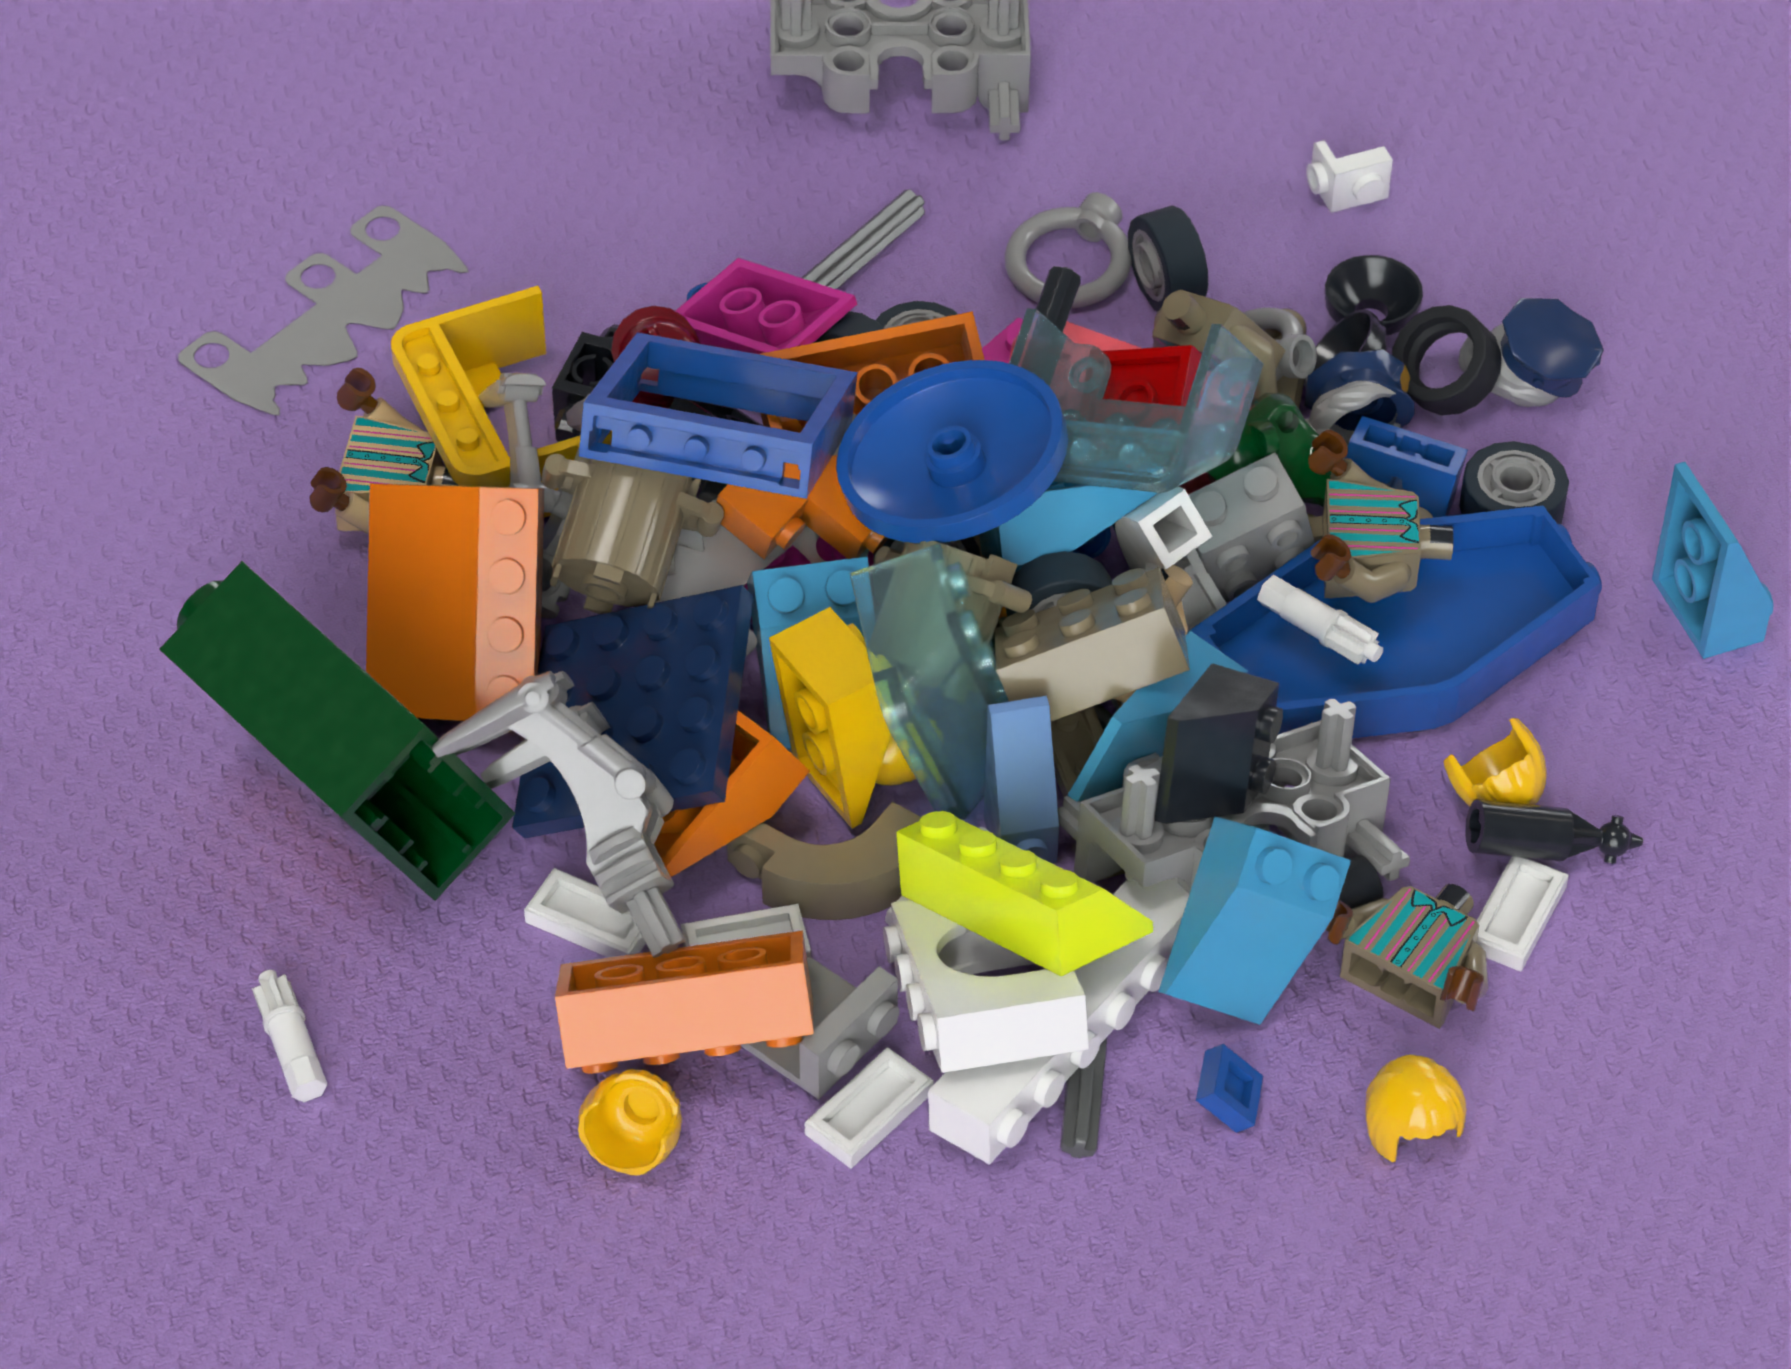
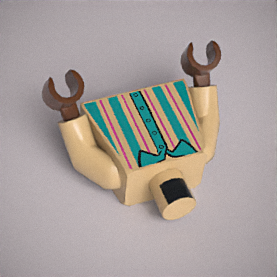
(379, 451)

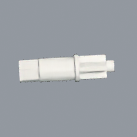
(1329, 626)
(289, 1035)

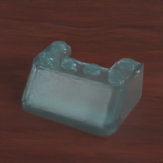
(1139, 442)
(930, 672)

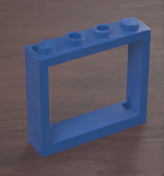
(716, 446)

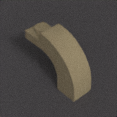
(829, 879)

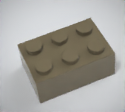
(1093, 644)

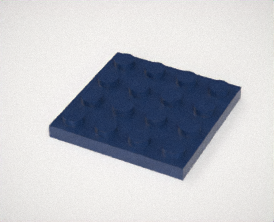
(664, 686)

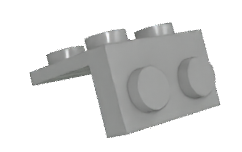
(1254, 525)
(845, 1028)

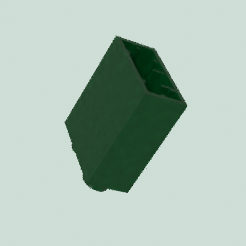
(335, 728)

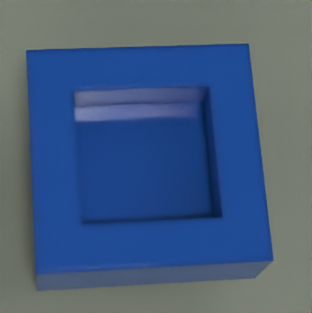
(1229, 1088)

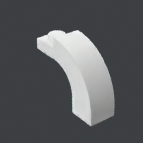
(1165, 534)

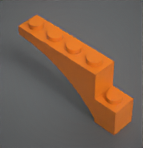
(775, 519)

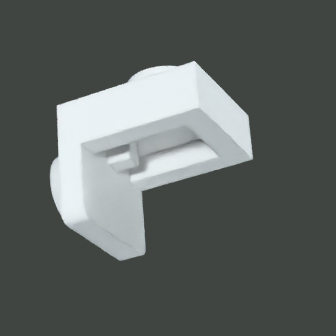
(1349, 179)

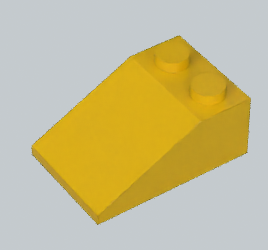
(832, 709)

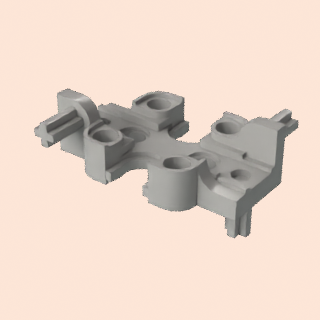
(960, 43)
(1333, 807)

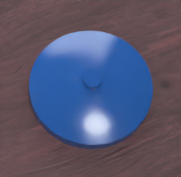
(952, 451)

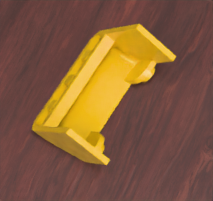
(452, 361)

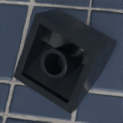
(1218, 746)

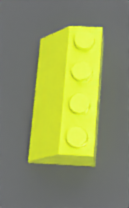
(1012, 895)

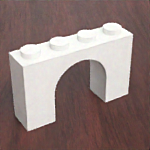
(974, 1017)

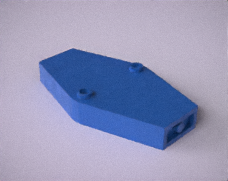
(1446, 644)

